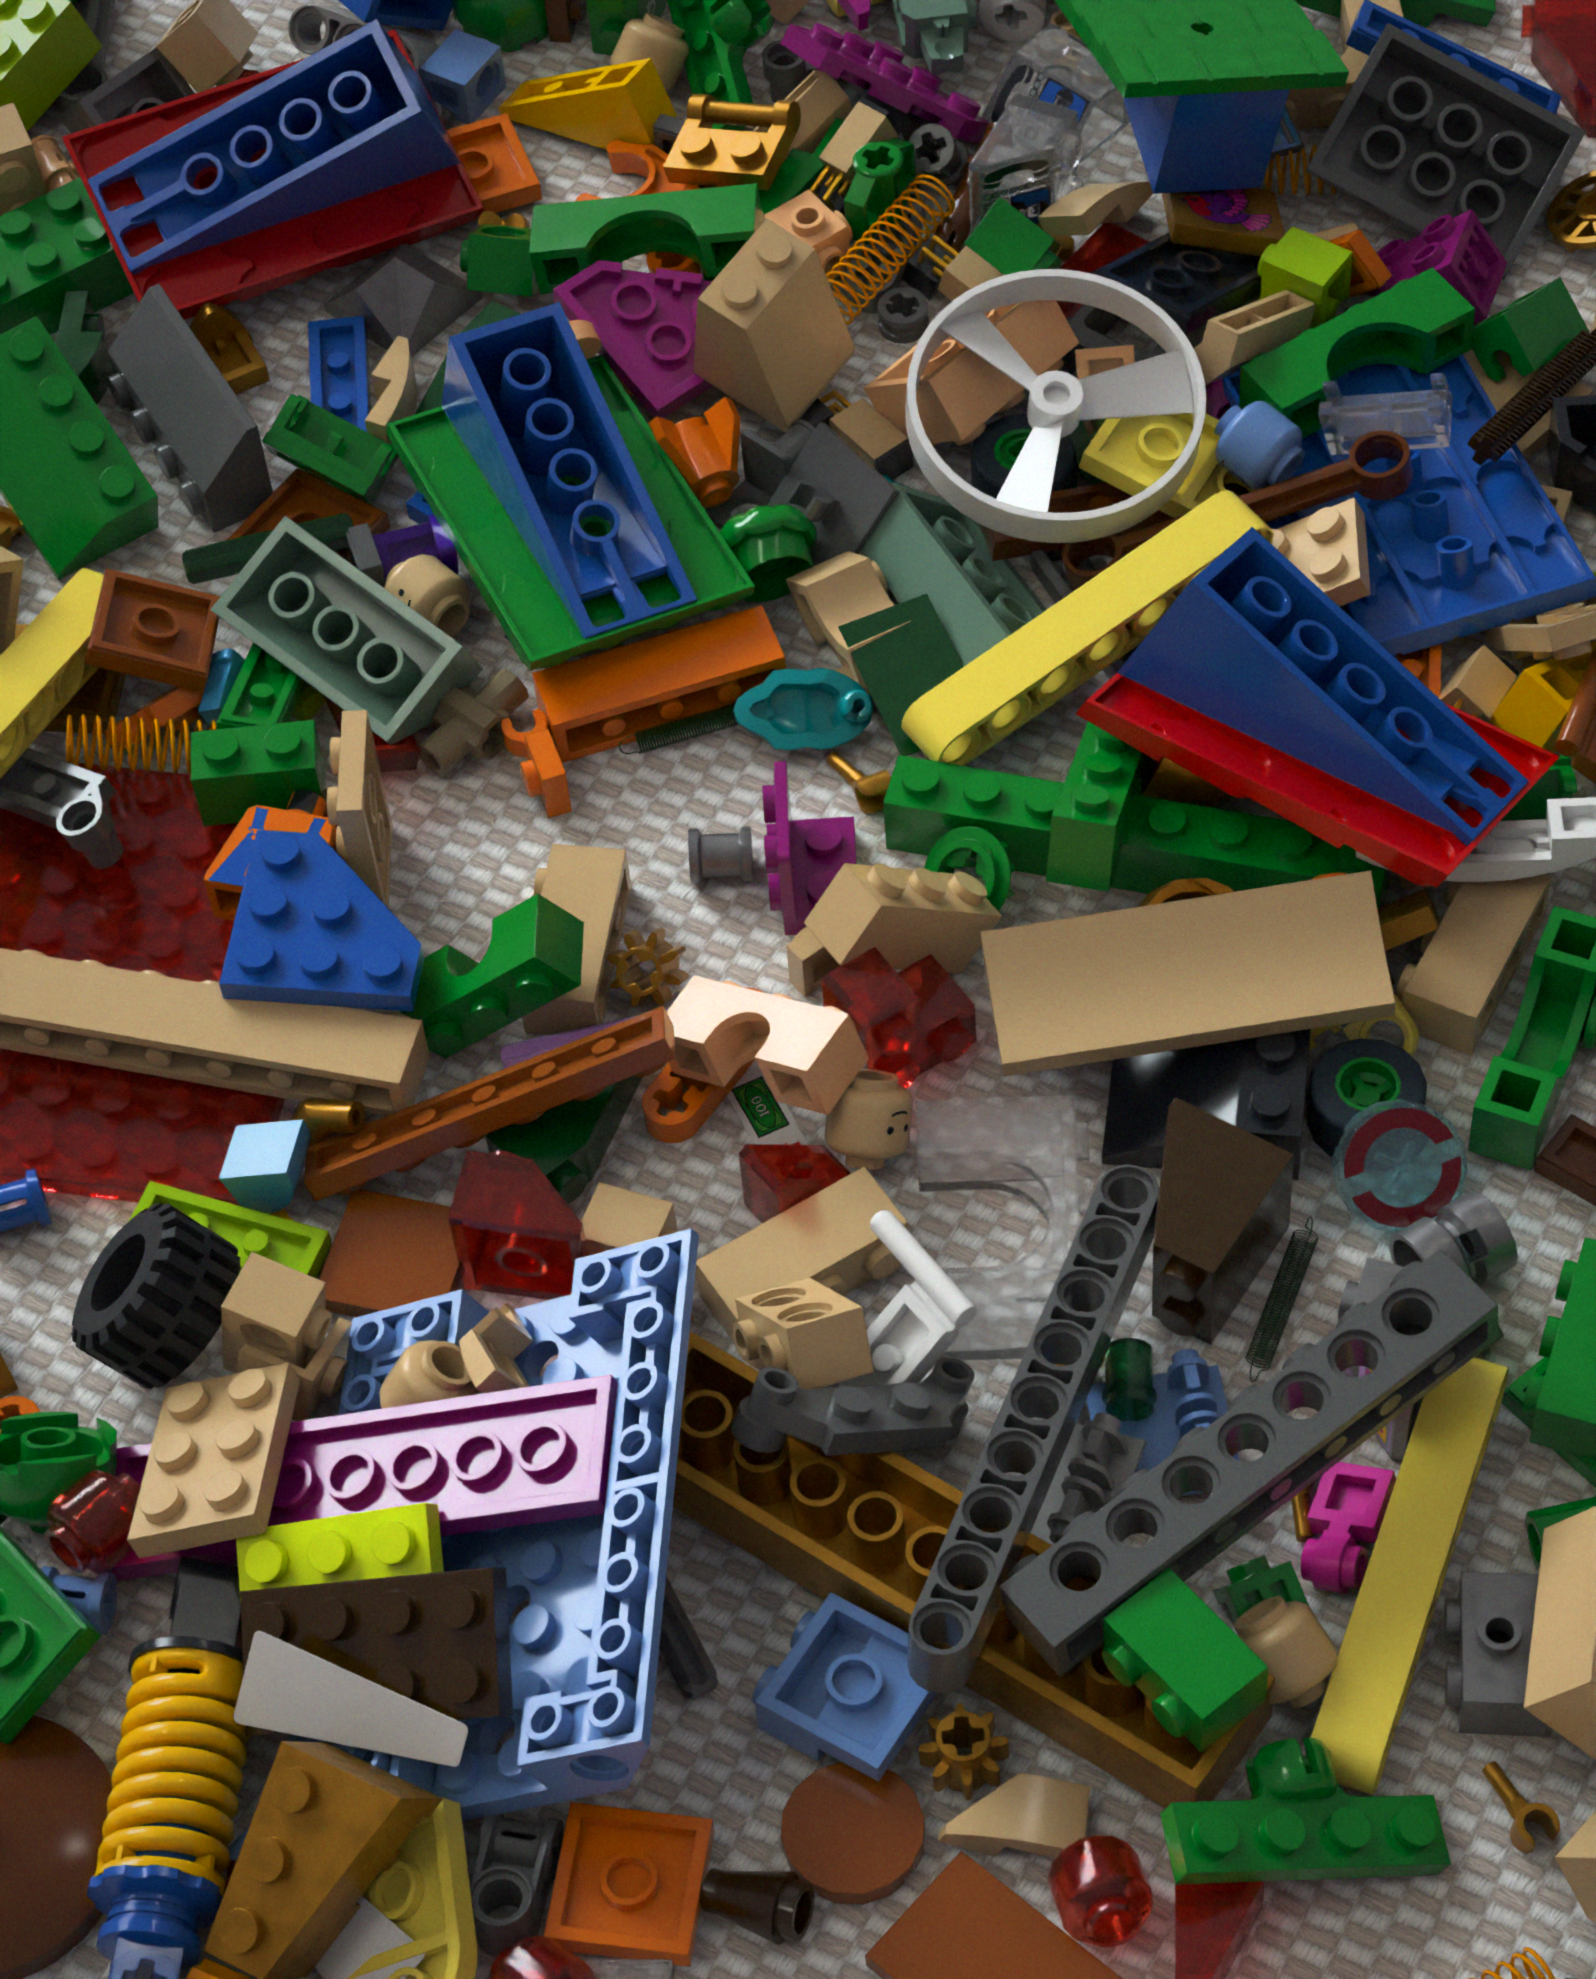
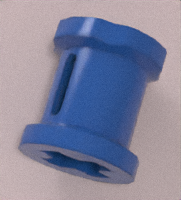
(33, 1211)

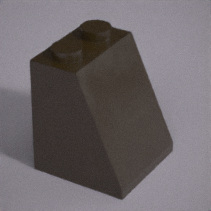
(1216, 1218)

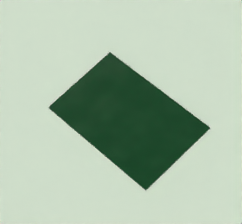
(902, 662)

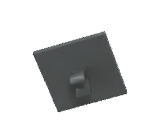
(835, 493)

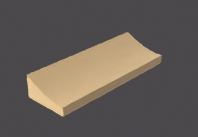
(1187, 973)

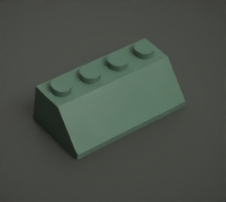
(943, 553)
(344, 633)

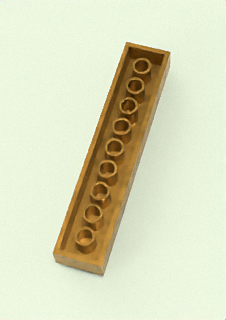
(871, 1537)

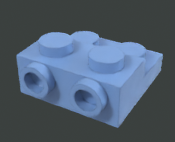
(843, 1689)

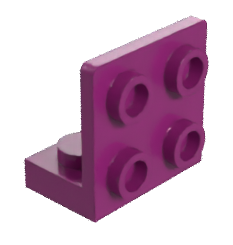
(1457, 251)
(801, 853)

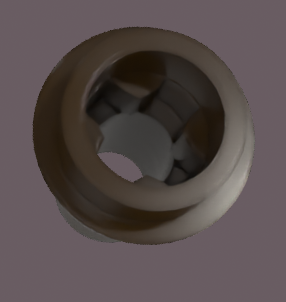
(761, 1901)

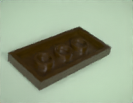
(417, 1634)

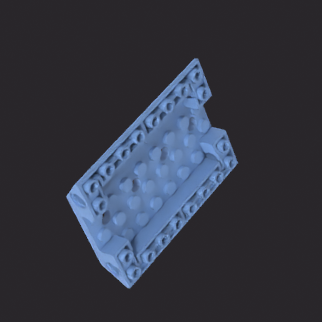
(593, 1582)

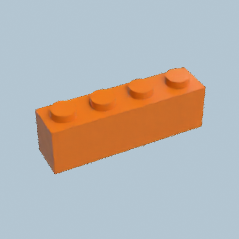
(655, 680)

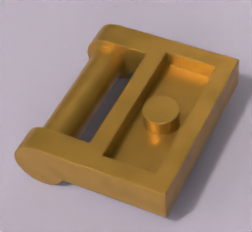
(732, 156)

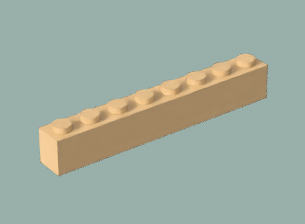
(196, 1036)

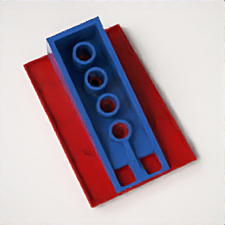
(276, 174)
(1310, 716)

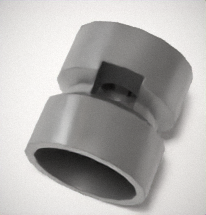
(1467, 1231)

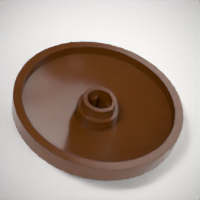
(49, 1844)

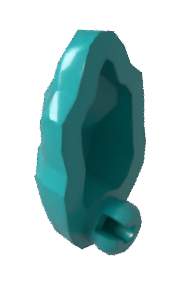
(805, 709)

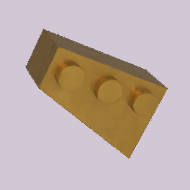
(310, 1857)

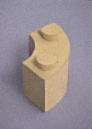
(837, 594)

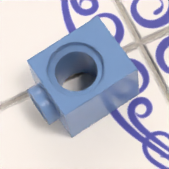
(464, 75)

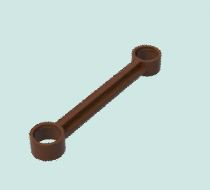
(1277, 499)

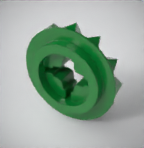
(972, 847)

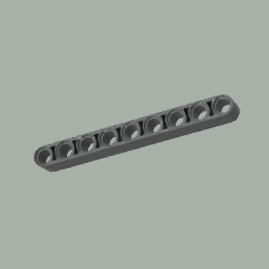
(1092, 1280)

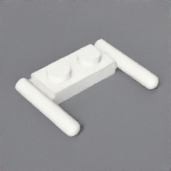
(919, 1319)

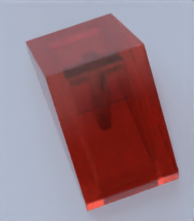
(785, 1175)

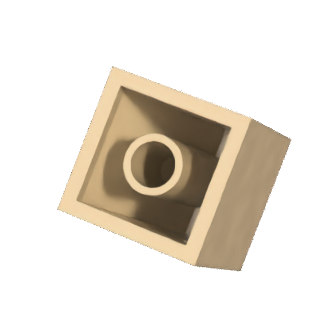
(771, 328)

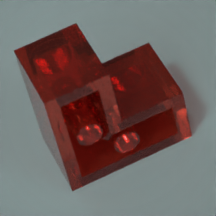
(903, 1017)

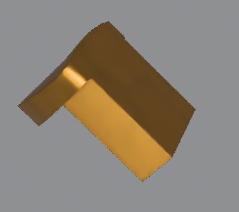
(229, 347)
(1406, 920)

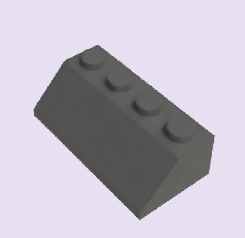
(188, 414)

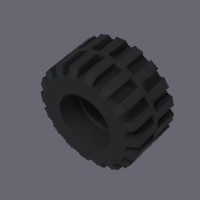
(155, 1296)

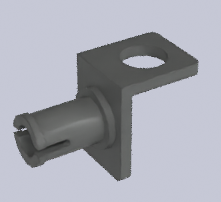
(764, 468)

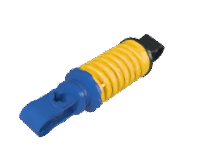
(174, 1783)

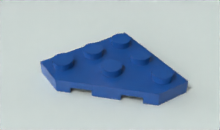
(316, 932)

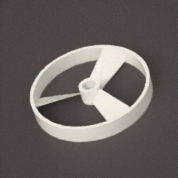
(1057, 403)

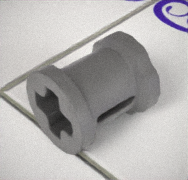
(720, 855)

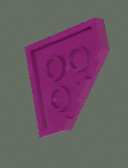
(886, 78)
(643, 328)

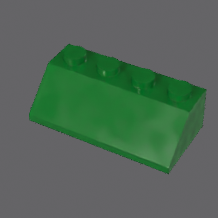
(62, 458)

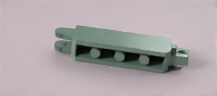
(936, 31)

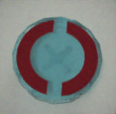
(1398, 1164)

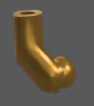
(330, 1116)

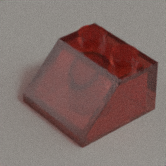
(513, 1228)

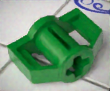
(880, 177)

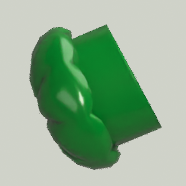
(771, 547)

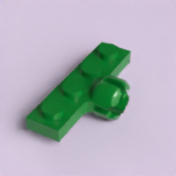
(717, 41)
(1302, 1827)

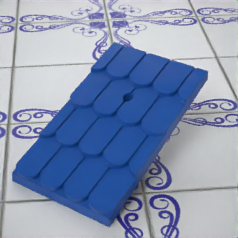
(1463, 539)

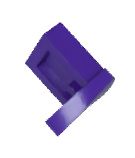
(415, 540)

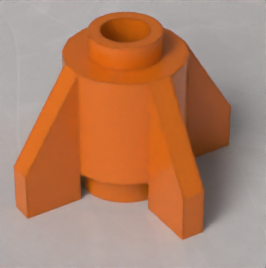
(704, 452)

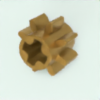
(632, 978)
(959, 1731)

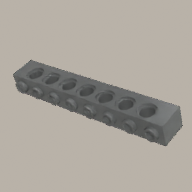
(1430, 1294)

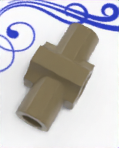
(471, 722)

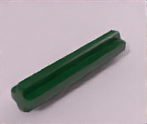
(231, 556)

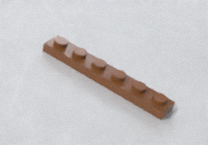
(490, 1103)

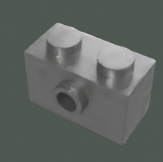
(1493, 1640)

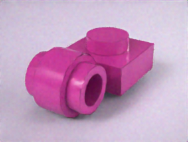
(1344, 1510)

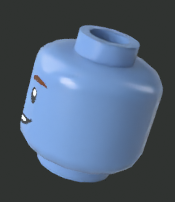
(1258, 445)

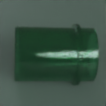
(1129, 1379)

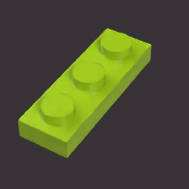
(250, 1230)

